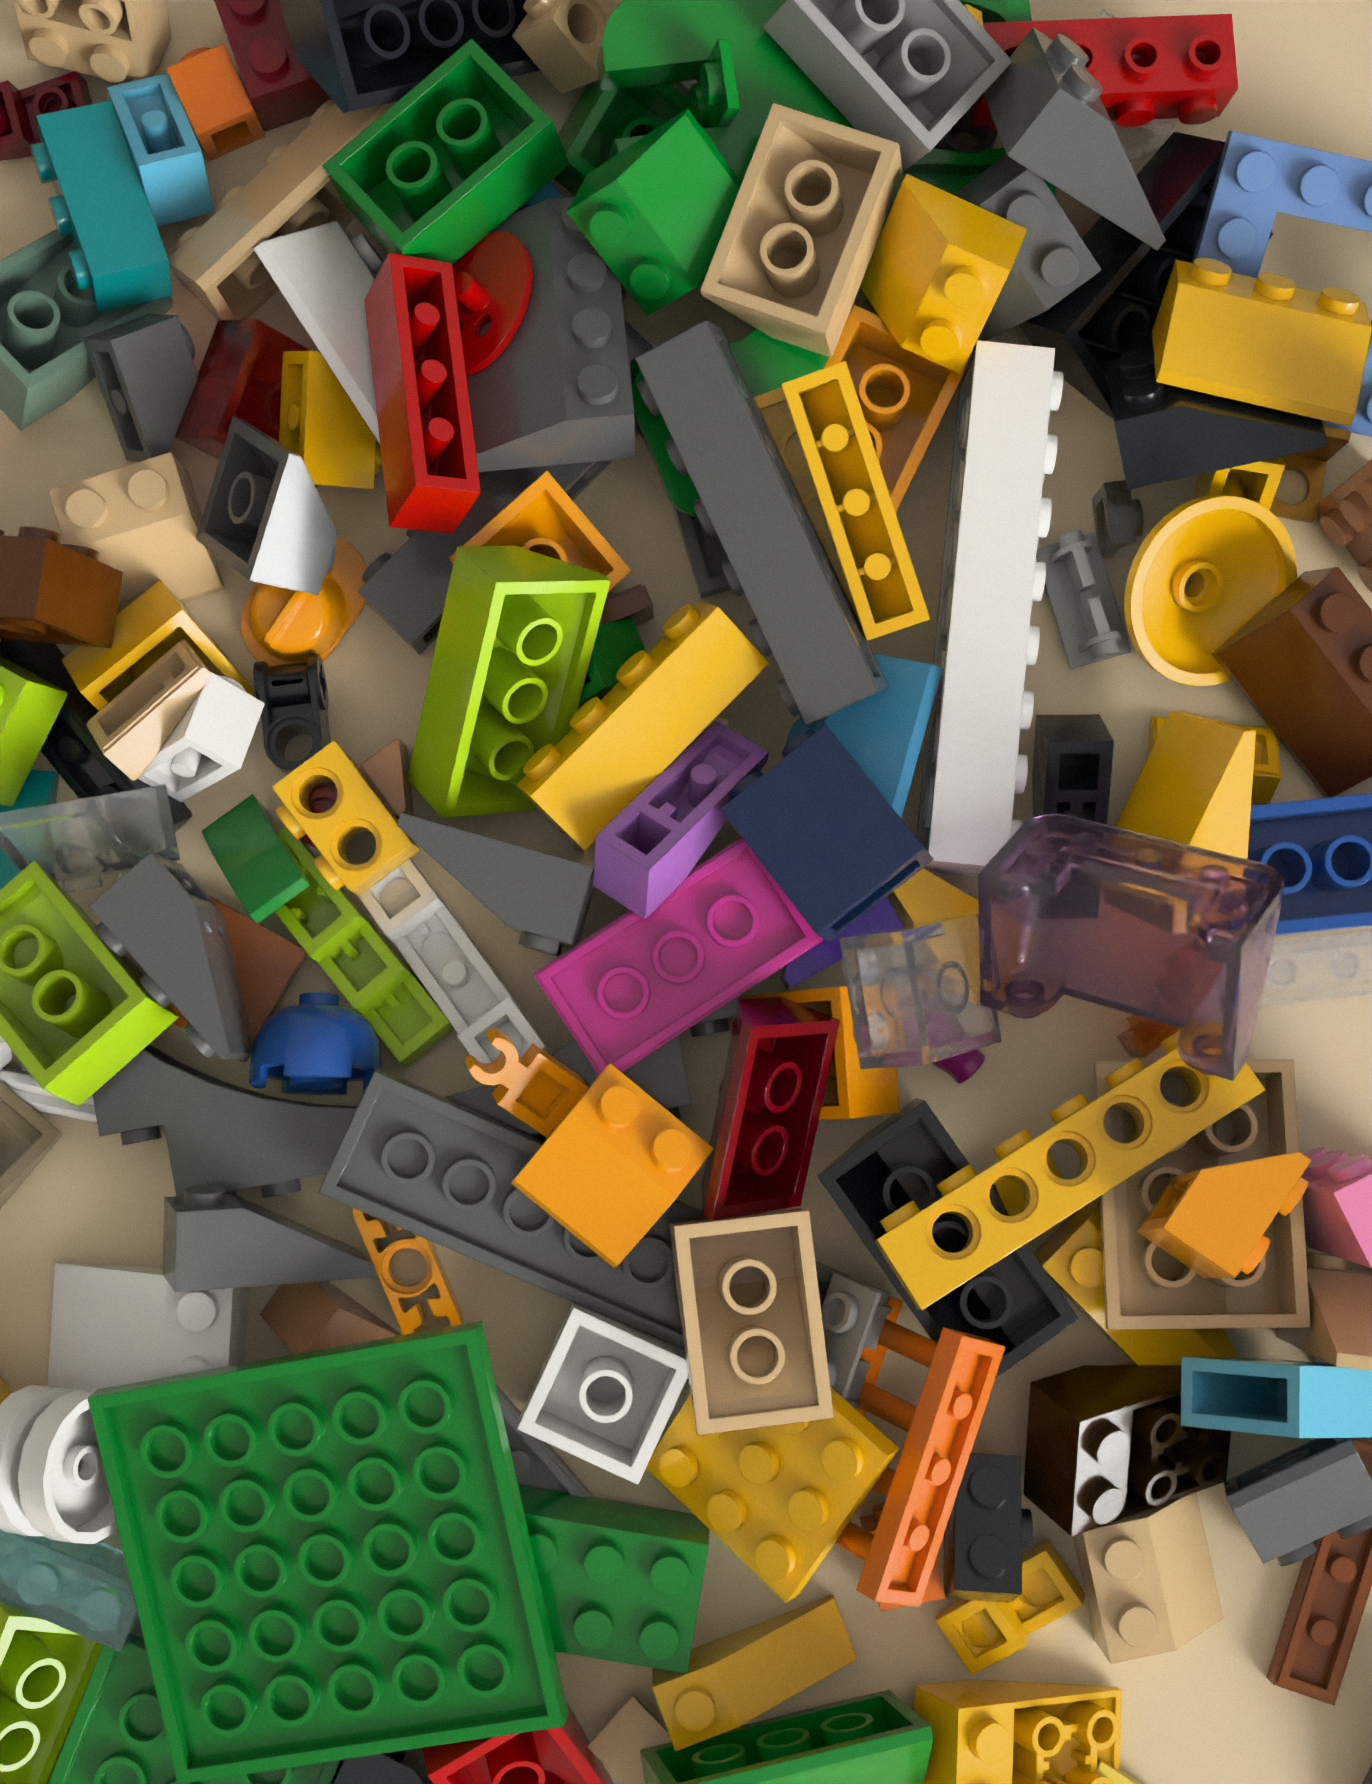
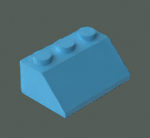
(887, 727)

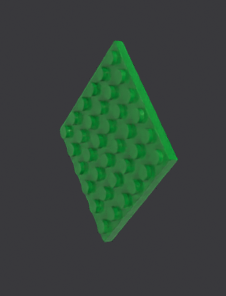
(330, 1555)

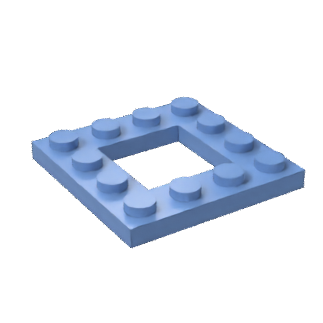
(1272, 177)

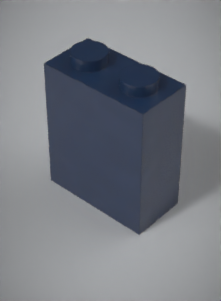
(825, 832)

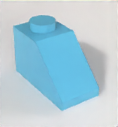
(163, 148)

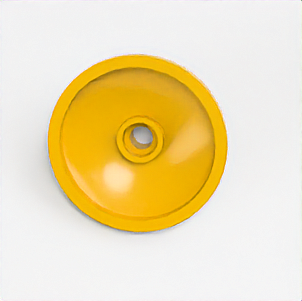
(1236, 567)

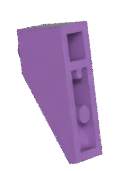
(672, 820)

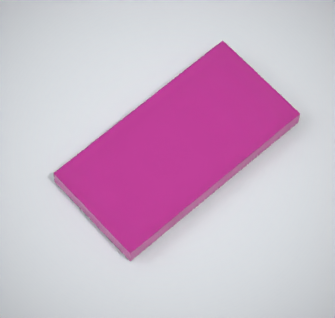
(692, 955)

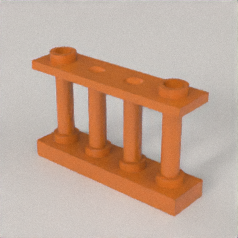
(932, 1457)

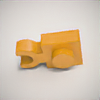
(530, 1086)

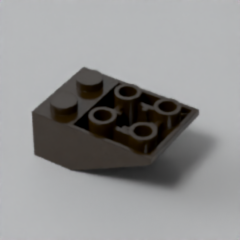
(1114, 1445)

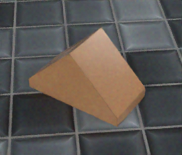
(321, 1317)

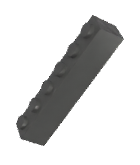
(759, 522)
(414, 581)

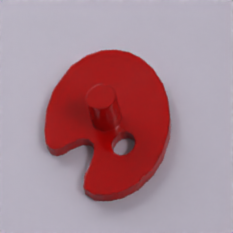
(491, 285)

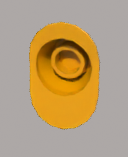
(291, 624)

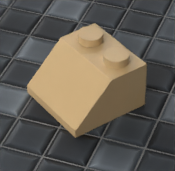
(143, 525)
(1149, 1581)

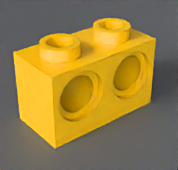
(354, 812)

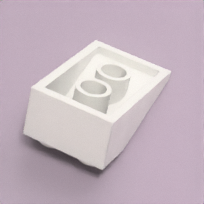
(132, 1327)

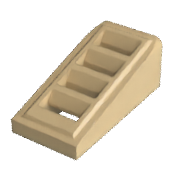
(148, 710)

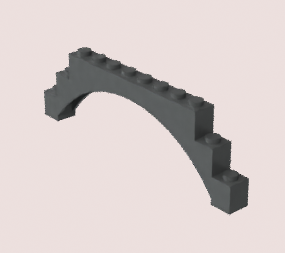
(254, 1139)

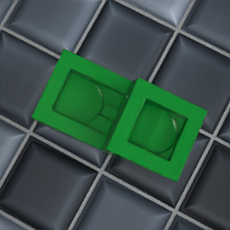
(255, 858)

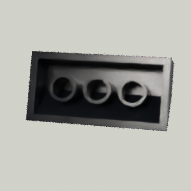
(383, 48)
(1122, 301)
(904, 1162)

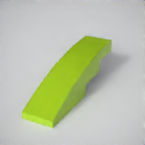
(361, 962)

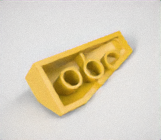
(1076, 1267)

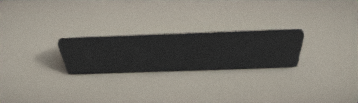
(70, 742)

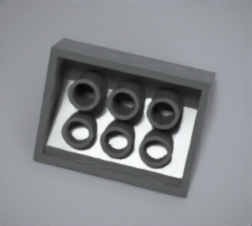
(566, 374)

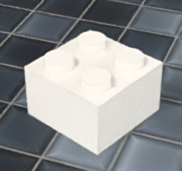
(605, 1392)

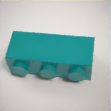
(101, 206)

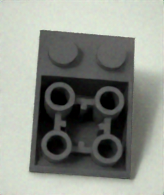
(182, 947)

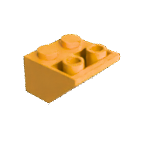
(1219, 1213)

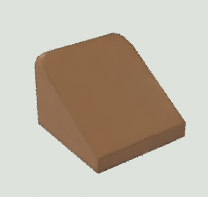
(388, 776)

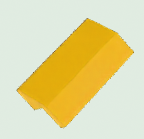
(846, 496)

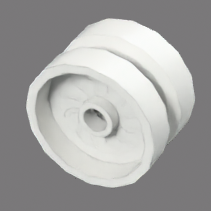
(52, 1467)

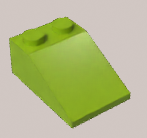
(64, 995)

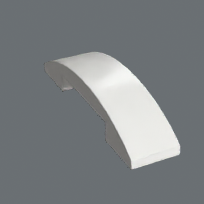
(448, 963)

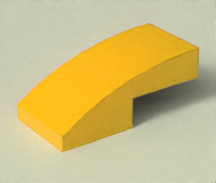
(993, 1630)

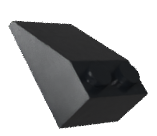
(1187, 433)

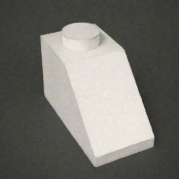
(207, 740)

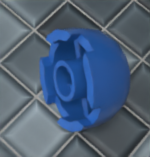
(315, 1047)

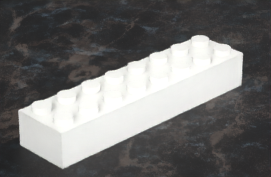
(987, 605)

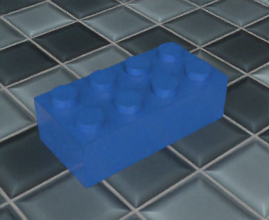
(1323, 859)

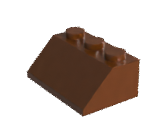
(1310, 676)

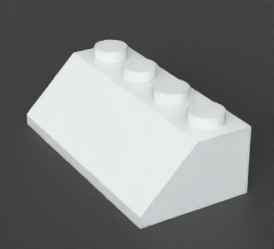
(325, 282)

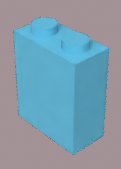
(1276, 1397)

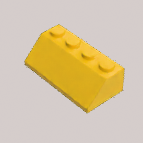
(641, 722)

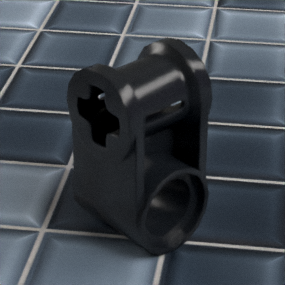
(293, 706)

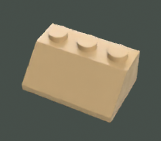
(804, 228)

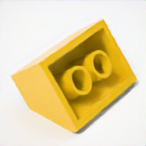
(1262, 340)

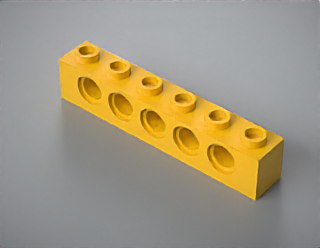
(1159, 1127)

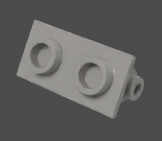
(1083, 600)
(851, 1321)

